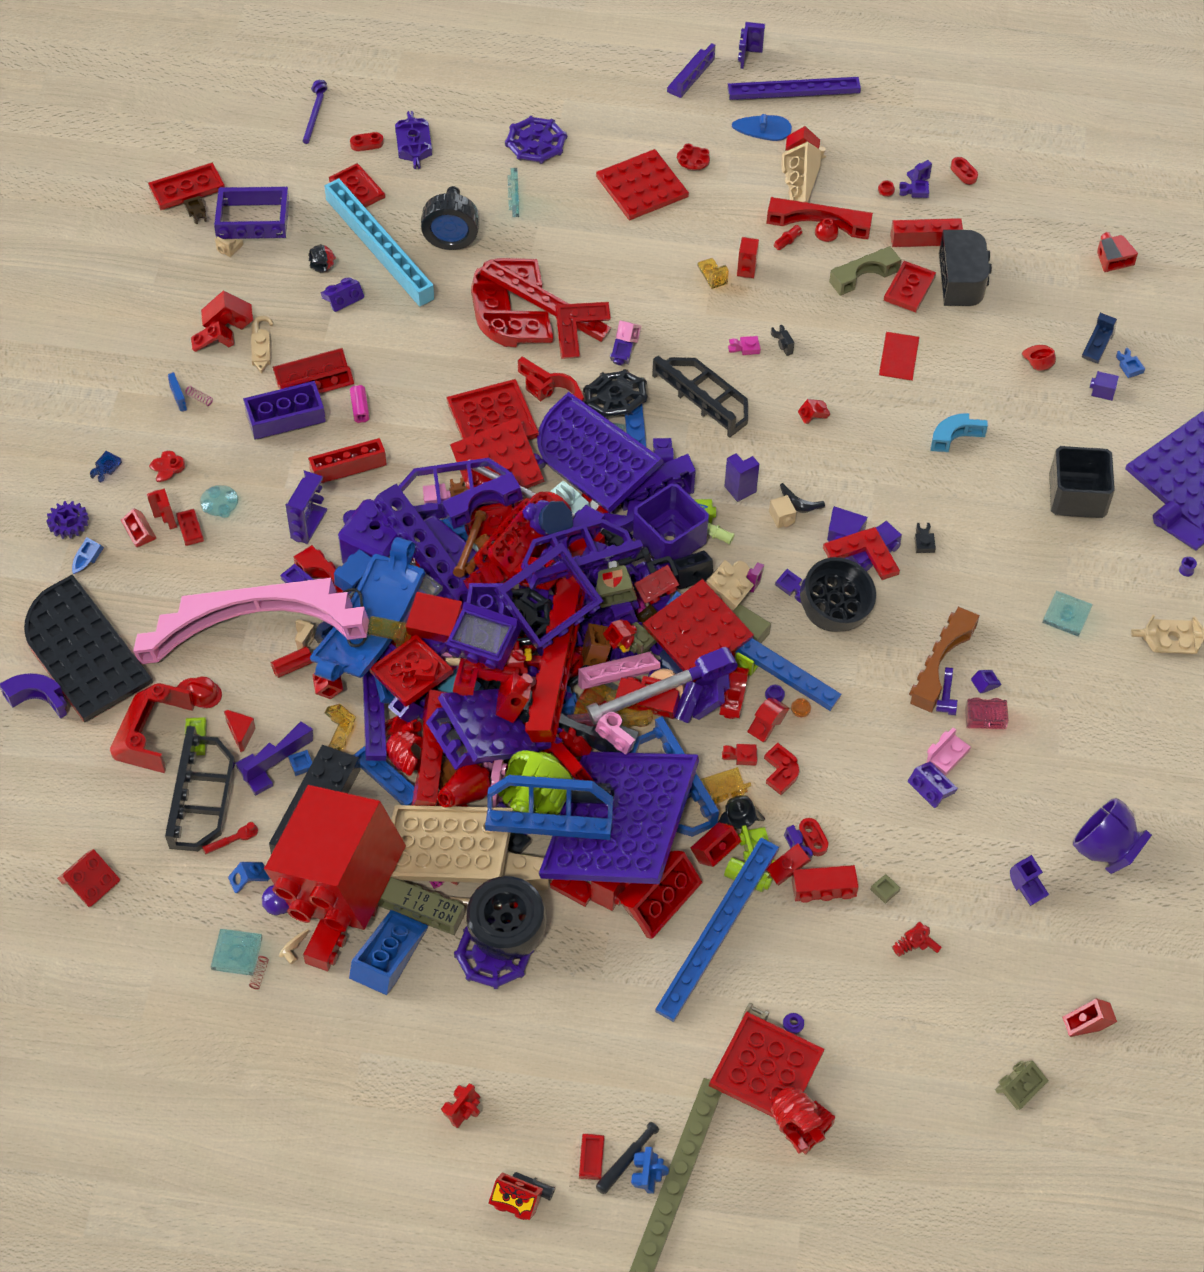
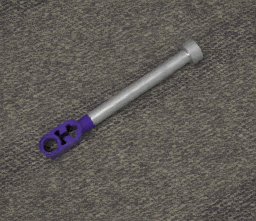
(707, 666)

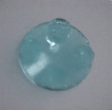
(219, 500)

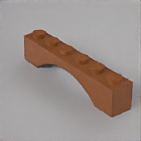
(960, 629)

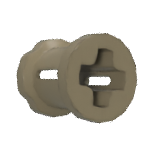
(757, 1012)

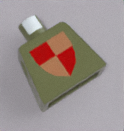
(615, 585)

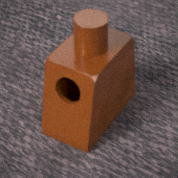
(593, 652)

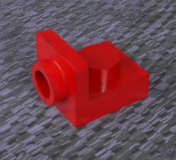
(538, 389)

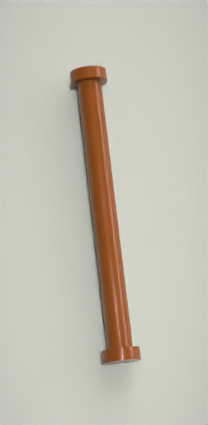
(459, 570)

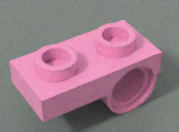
(614, 734)

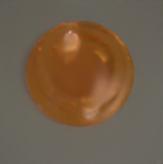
(801, 707)

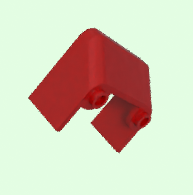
(129, 742)

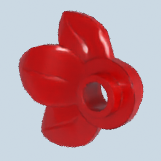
(167, 465)

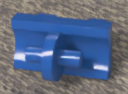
(652, 1170)

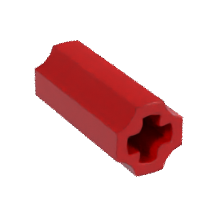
(291, 662)

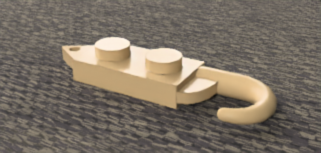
(260, 344)

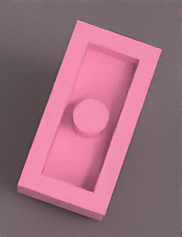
(628, 331)

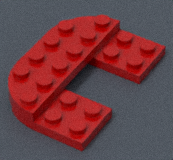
(494, 309)

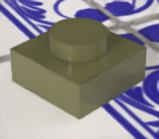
(885, 888)

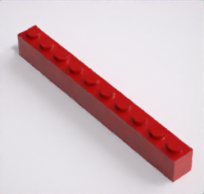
(555, 664)

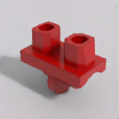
(464, 1106)

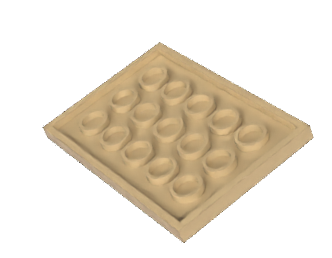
(448, 844)

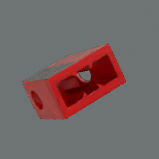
(1115, 252)

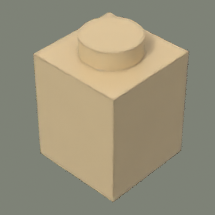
(782, 511)

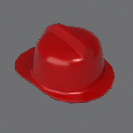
(203, 691)

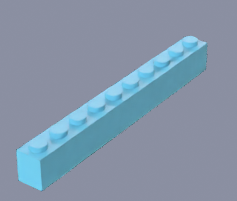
(379, 242)

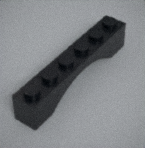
(587, 732)

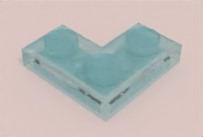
(513, 192)

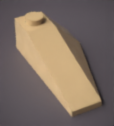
(801, 170)

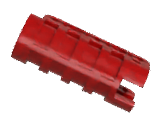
(514, 546)

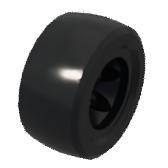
(516, 937)

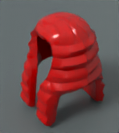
(399, 751)
(797, 1107)

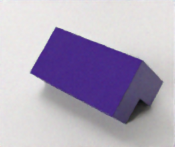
(741, 476)

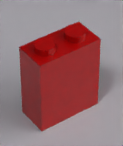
(433, 617)

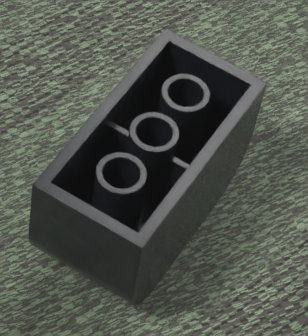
(963, 267)

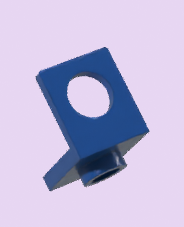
(248, 872)

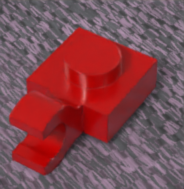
(743, 754)

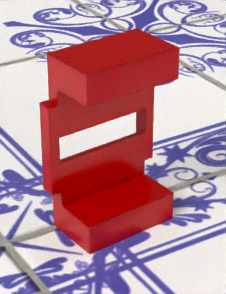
(490, 573)

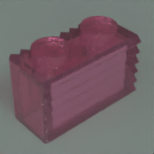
(986, 713)

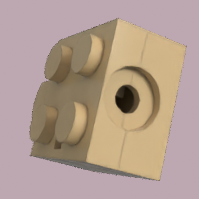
(730, 582)

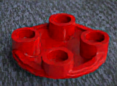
(693, 157)

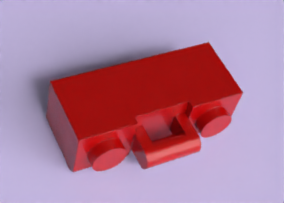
(661, 704)

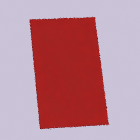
(899, 356)

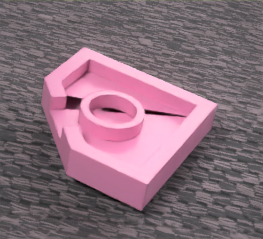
(498, 773)

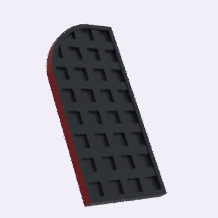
(82, 649)

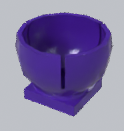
(1111, 836)

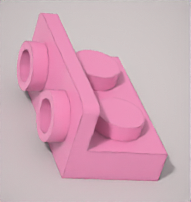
(947, 751)

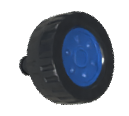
(450, 220)

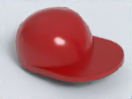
(1040, 357)

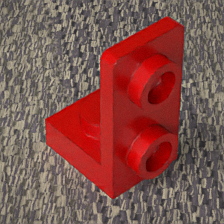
(216, 331)

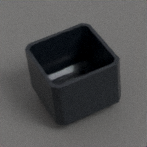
(1081, 481)

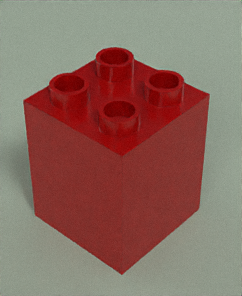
(335, 858)

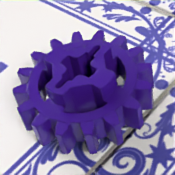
(67, 519)

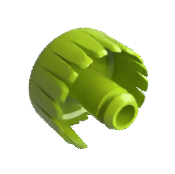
(535, 765)

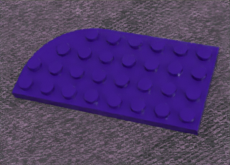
(593, 452)

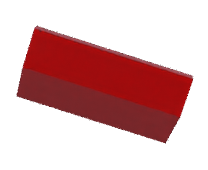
(326, 369)

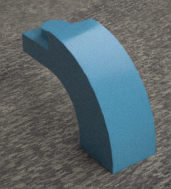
(955, 427)

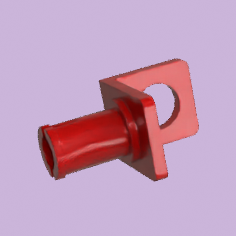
(399, 724)

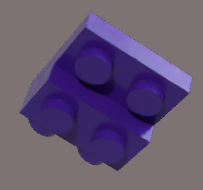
(712, 695)

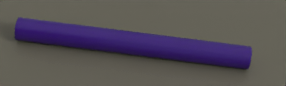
(313, 117)

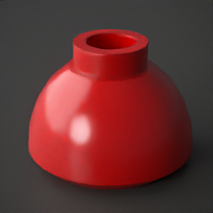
(826, 230)

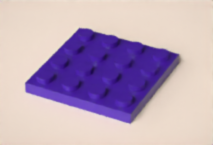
(483, 732)

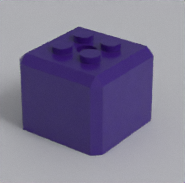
(670, 514)
(358, 535)

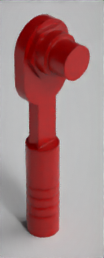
(243, 833)

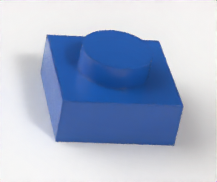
(300, 762)

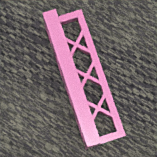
(615, 669)

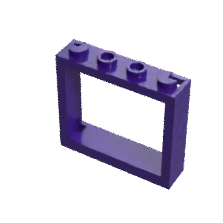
(252, 196)
(575, 619)

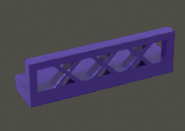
(692, 71)

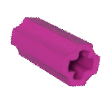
(359, 403)

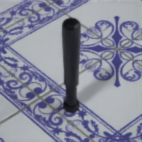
(625, 1160)

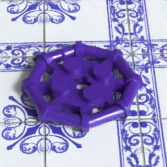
(543, 148)
(487, 964)

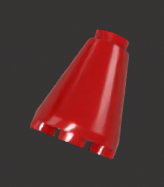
(465, 786)

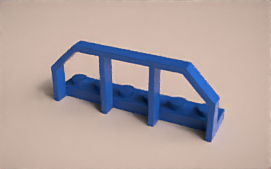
(697, 791)
(547, 823)

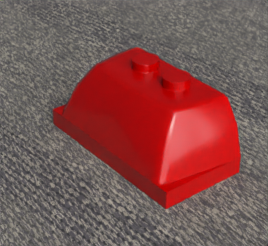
(656, 903)

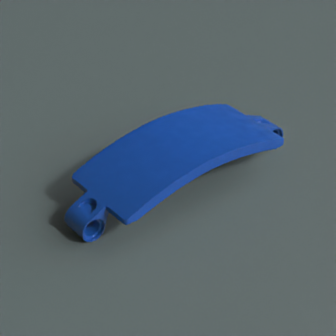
(387, 593)

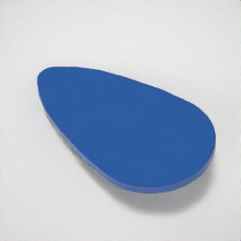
(764, 127)

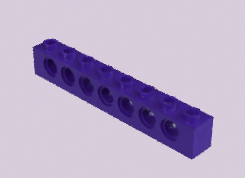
(428, 542)

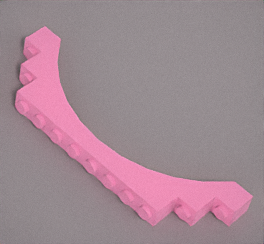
(200, 611)

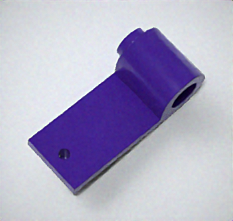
(1170, 519)

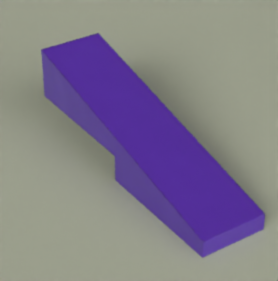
(271, 755)

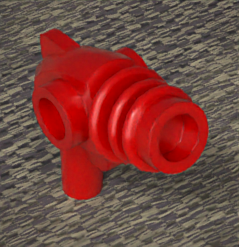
(916, 938)

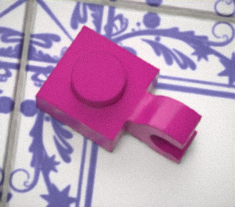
(748, 345)

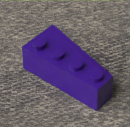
(677, 471)

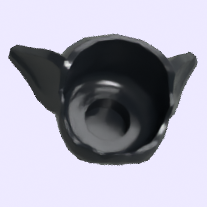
(740, 812)

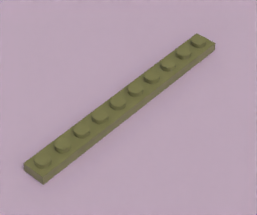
(677, 1179)

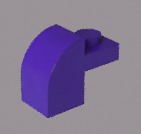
(1025, 878)

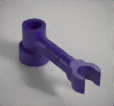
(946, 704)

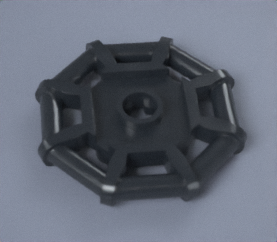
(616, 393)
(530, 612)

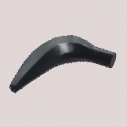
(799, 504)

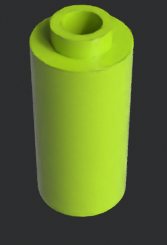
(734, 867)

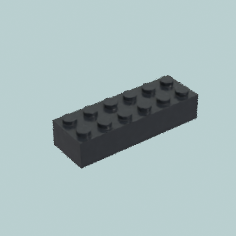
(329, 770)

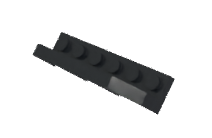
(700, 397)
(181, 793)

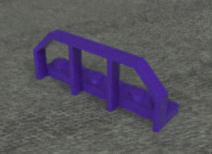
(436, 509)
(592, 560)

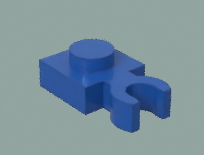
(1130, 365)

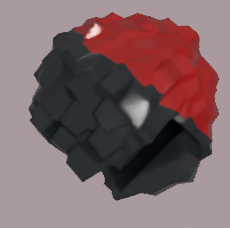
(321, 258)

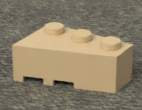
(525, 868)

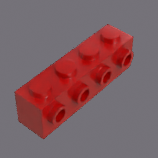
(921, 231)
(348, 460)

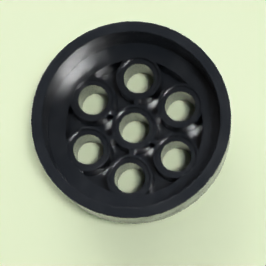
(844, 577)

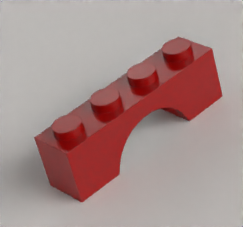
(315, 565)

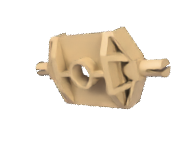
(1189, 635)

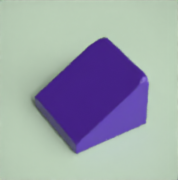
(985, 681)

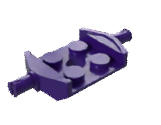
(415, 147)

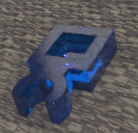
(105, 464)

